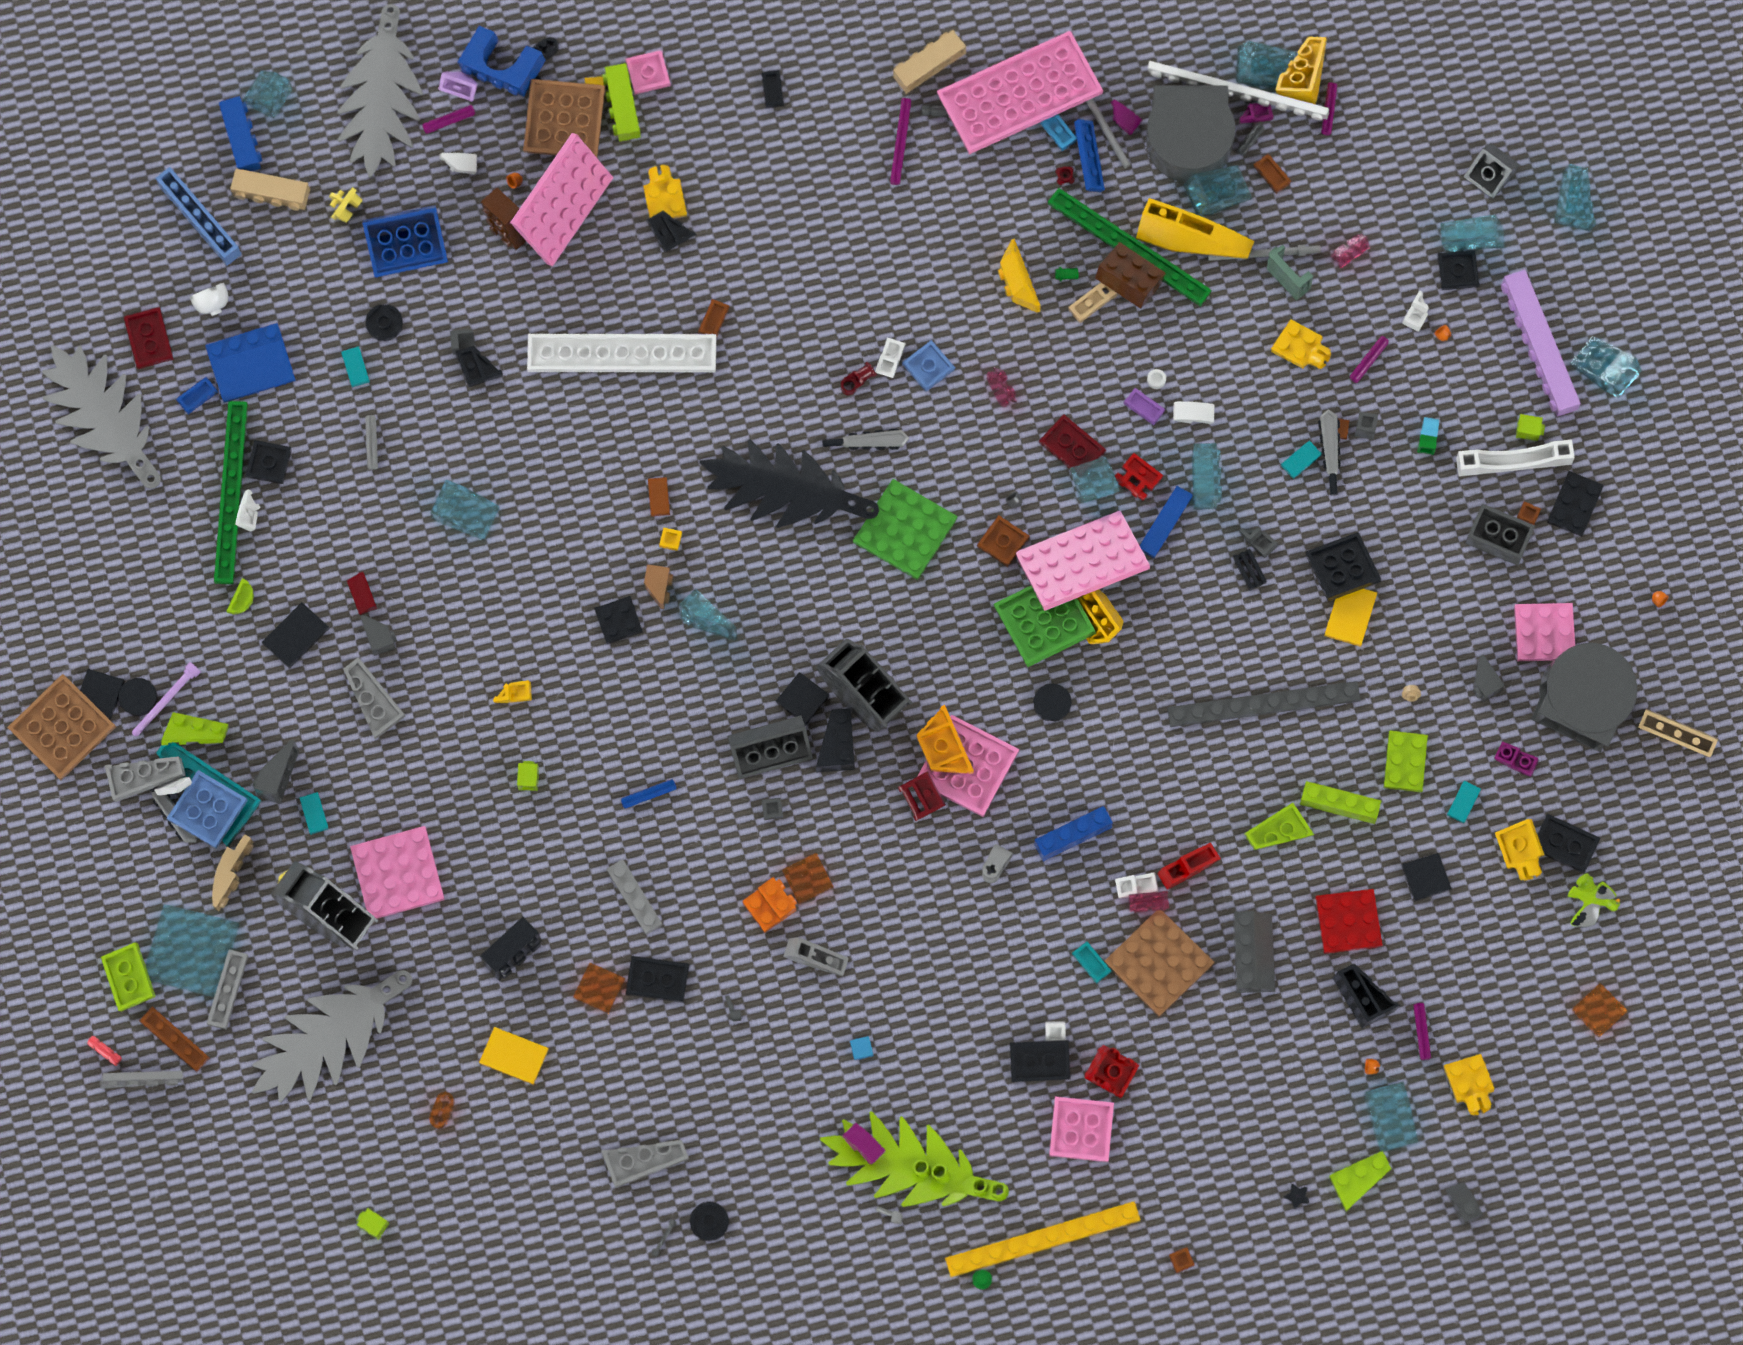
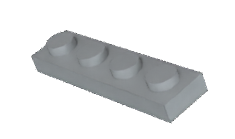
(634, 897)
(227, 989)

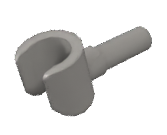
(896, 1216)

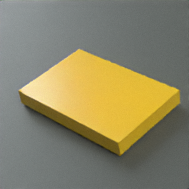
(1351, 617)
(513, 1055)

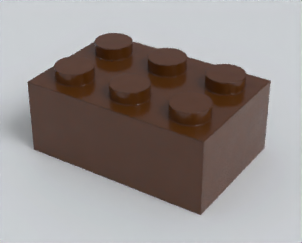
(499, 214)
(1130, 275)

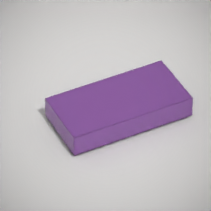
(1144, 406)

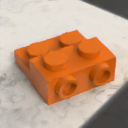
(770, 904)

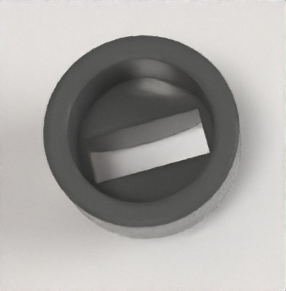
(1014, 500)

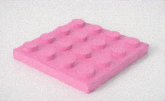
(990, 761)
(397, 872)

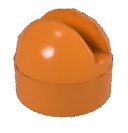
(514, 180)
(1443, 333)
(1659, 598)
(1371, 1066)

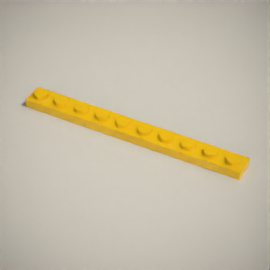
(1042, 1239)

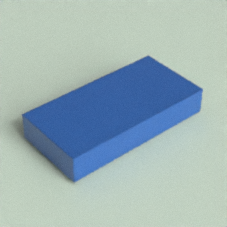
(197, 395)

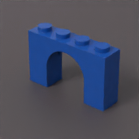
(514, 79)

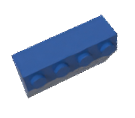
(405, 241)
(250, 362)

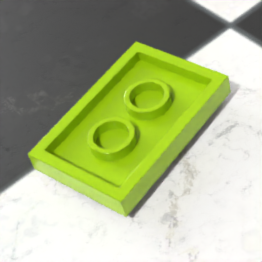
(1405, 761)
(128, 976)

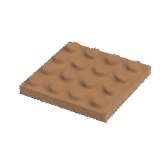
(558, 111)
(61, 727)
(1159, 962)

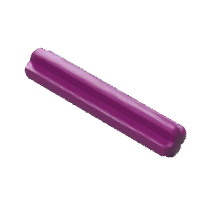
(1329, 103)
(448, 119)
(1369, 359)
(1422, 1031)

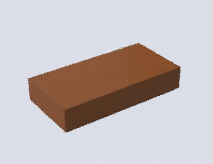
(1272, 173)
(714, 318)
(658, 496)

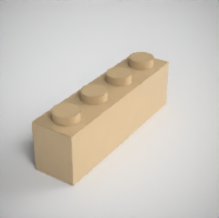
(929, 61)
(270, 189)
(1678, 733)

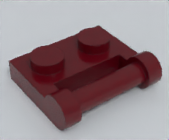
(927, 794)

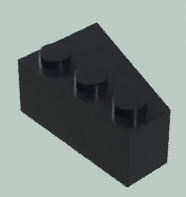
(837, 745)
(1363, 996)

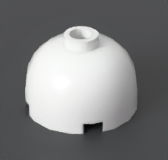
(210, 300)

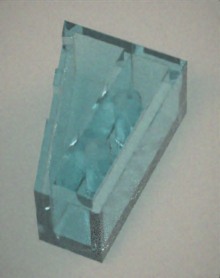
(1574, 199)
(1473, 234)

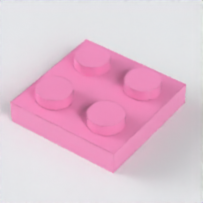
(648, 72)

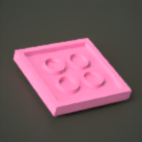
(1543, 630)
(1081, 1129)

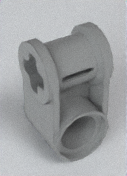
(997, 861)

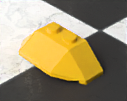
(1017, 279)
(1102, 616)

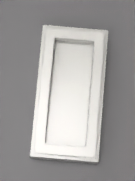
(174, 786)

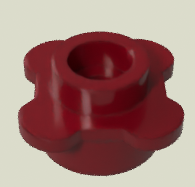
(1065, 171)

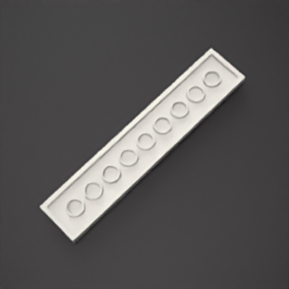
(621, 353)

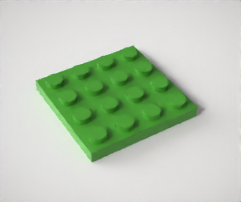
(905, 529)
(1042, 632)

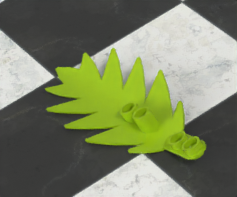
(908, 1166)

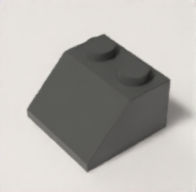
(1491, 170)

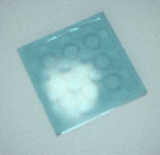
(190, 950)

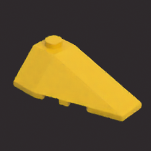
(1304, 73)

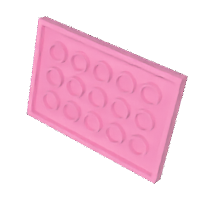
(562, 199)
(1082, 560)

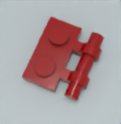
(1142, 472)

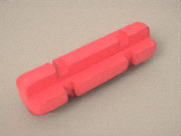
(104, 1050)

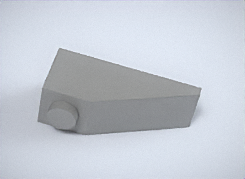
(815, 956)

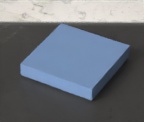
(928, 365)

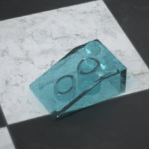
(1261, 64)
(1217, 190)
(464, 510)
(705, 617)
(1391, 1116)

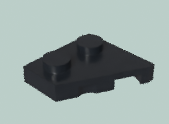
(668, 231)
(476, 367)

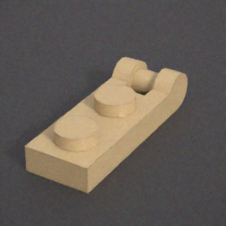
(1091, 302)

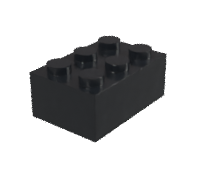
(511, 949)

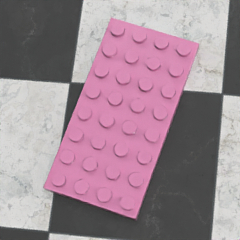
(1019, 92)

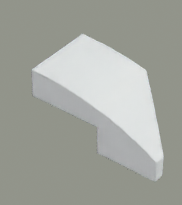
(460, 162)
(1417, 313)
(247, 512)

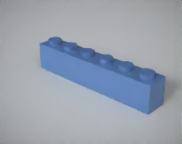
(198, 216)

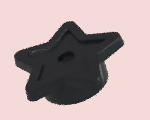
(1302, 1196)

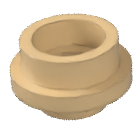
(1411, 693)

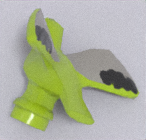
(1593, 898)

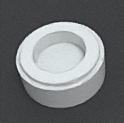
(1156, 379)

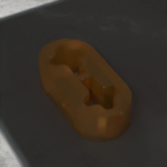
(437, 1108)

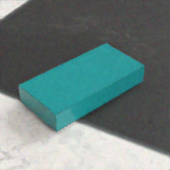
(355, 366)
(1301, 459)
(1463, 802)
(314, 813)
(1091, 962)

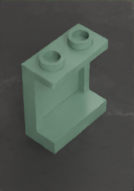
(1294, 284)

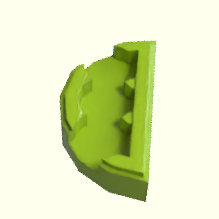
(242, 598)

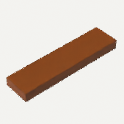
(174, 1039)

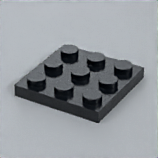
(1343, 566)

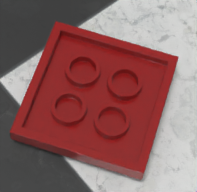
(1348, 921)

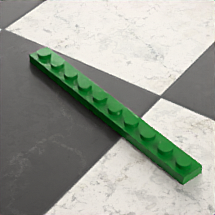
(1113, 235)
(230, 492)

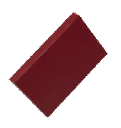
(148, 338)
(1071, 443)

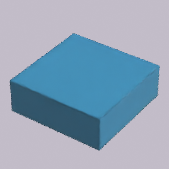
(861, 1048)

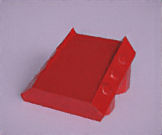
(1111, 1071)

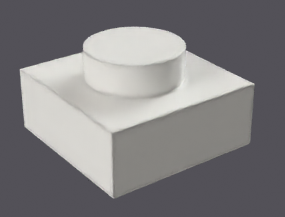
(1055, 1031)

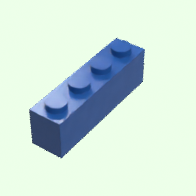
(239, 134)
(1073, 833)

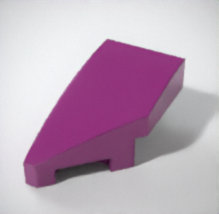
(1257, 113)
(1125, 117)

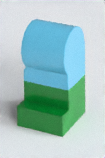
(1428, 436)

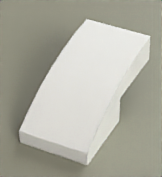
(890, 357)
(1193, 411)
(1136, 884)

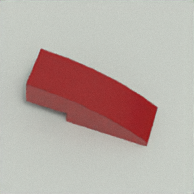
(1188, 865)

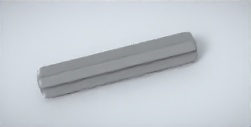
(371, 442)

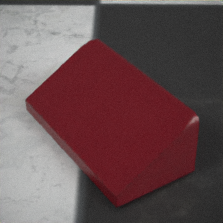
(361, 593)

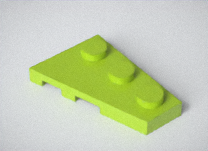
(193, 729)
(1279, 828)
(1359, 1178)

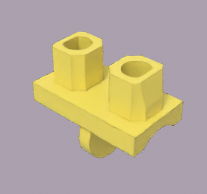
(350, 198)

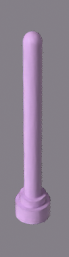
(190, 672)

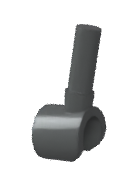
(735, 1015)

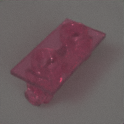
(1357, 246)
(998, 380)
(1143, 901)

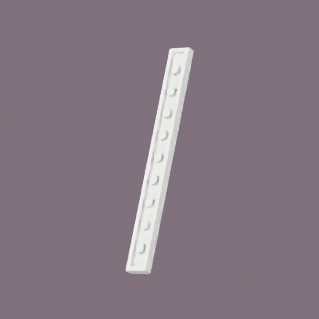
(1246, 93)

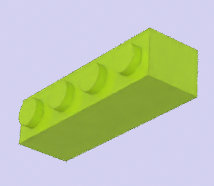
(622, 102)
(1340, 802)

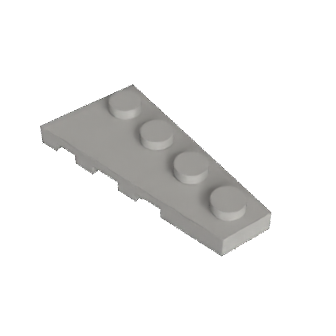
(374, 701)
(134, 778)
(135, 1079)
(637, 1162)

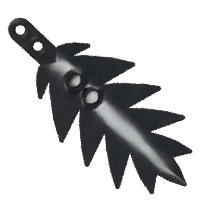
(806, 492)

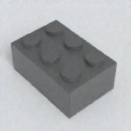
(1500, 534)

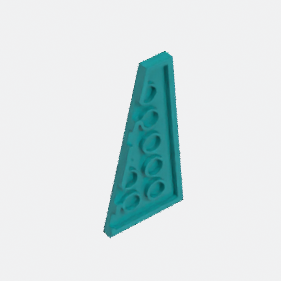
(193, 764)

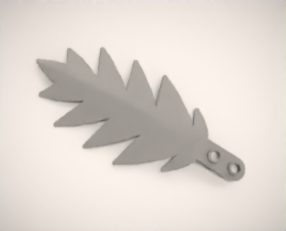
(380, 95)
(113, 430)
(347, 1019)

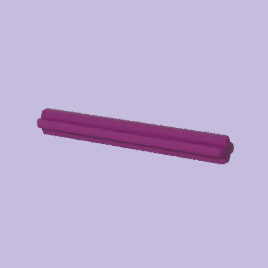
(900, 141)

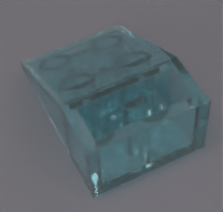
(1607, 366)

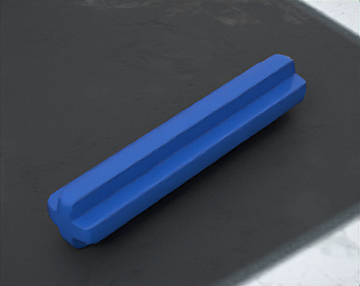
(648, 793)

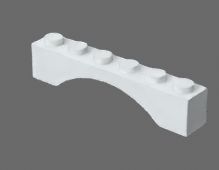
(1546, 455)

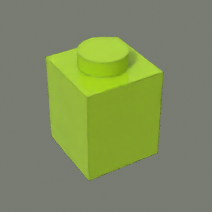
(1530, 427)
(528, 776)
(372, 1223)

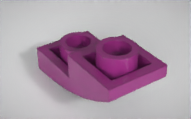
(1516, 759)
(862, 1141)

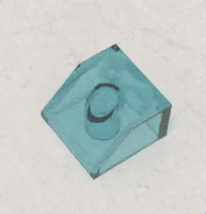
(268, 93)
(1094, 480)

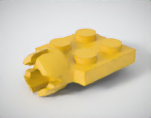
(664, 193)
(1301, 346)
(1521, 849)
(1470, 1083)

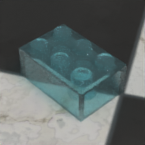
(1206, 476)

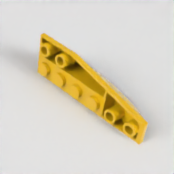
(1189, 233)

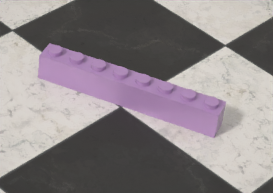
(1540, 343)

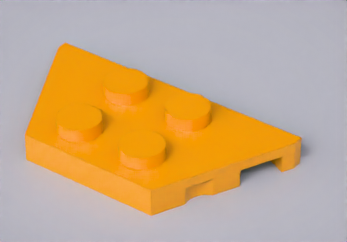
(943, 746)

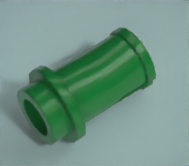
(1066, 273)

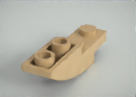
(225, 877)

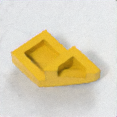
(515, 692)

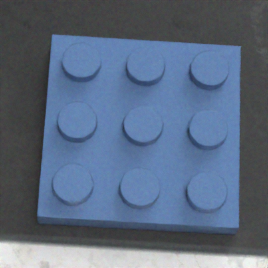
(207, 809)

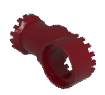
(858, 378)

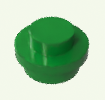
(982, 1279)

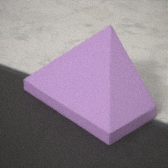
(458, 84)

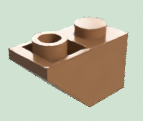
(657, 582)

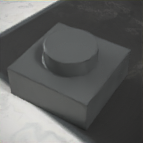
(772, 808)

